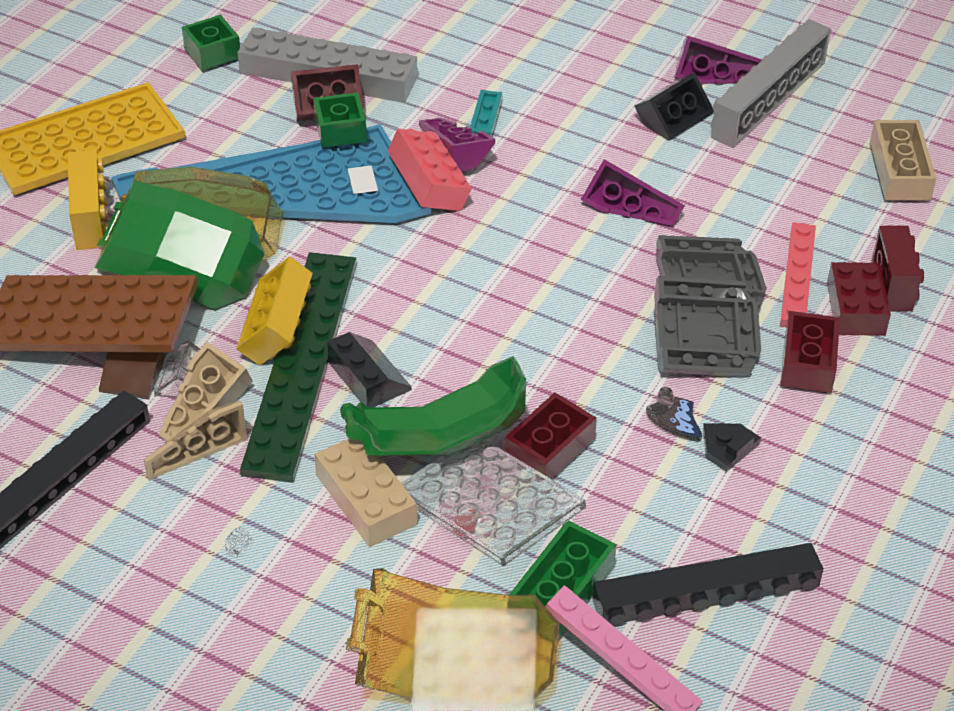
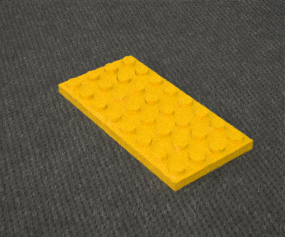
(112, 125)

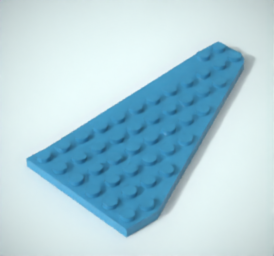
(317, 183)

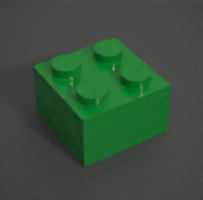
(211, 42)
(340, 120)

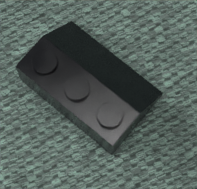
(675, 107)
(365, 369)

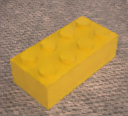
(87, 198)
(275, 311)

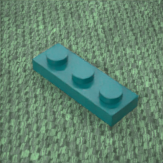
(486, 111)

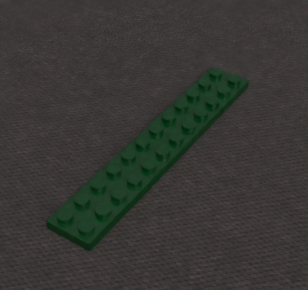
(299, 374)

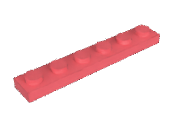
(798, 270)

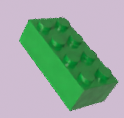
(570, 559)

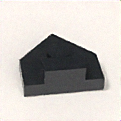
(728, 443)

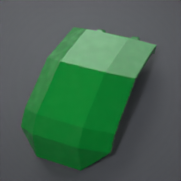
(182, 235)
(446, 423)

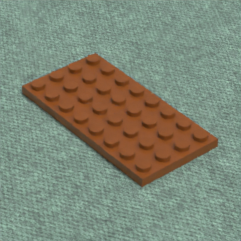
(94, 312)

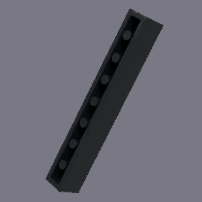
(69, 463)
(707, 584)

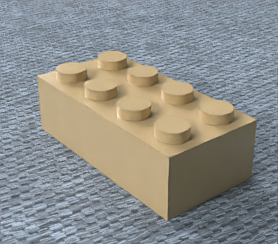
(902, 160)
(366, 491)

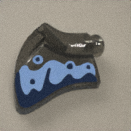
(674, 415)

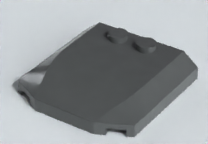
(710, 260)
(706, 326)

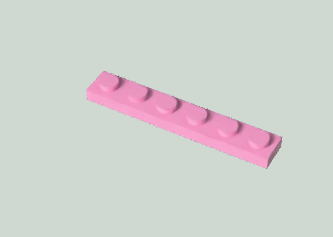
(621, 653)

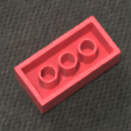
(429, 169)

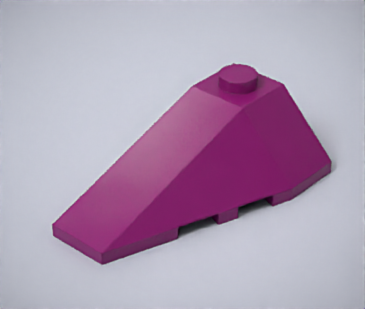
(712, 62)
(462, 144)
(625, 195)

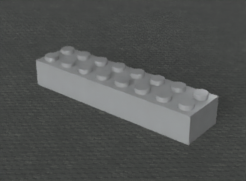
(276, 54)
(769, 83)

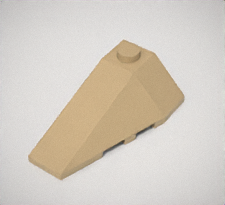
(210, 383)
(205, 436)

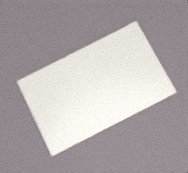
(362, 179)

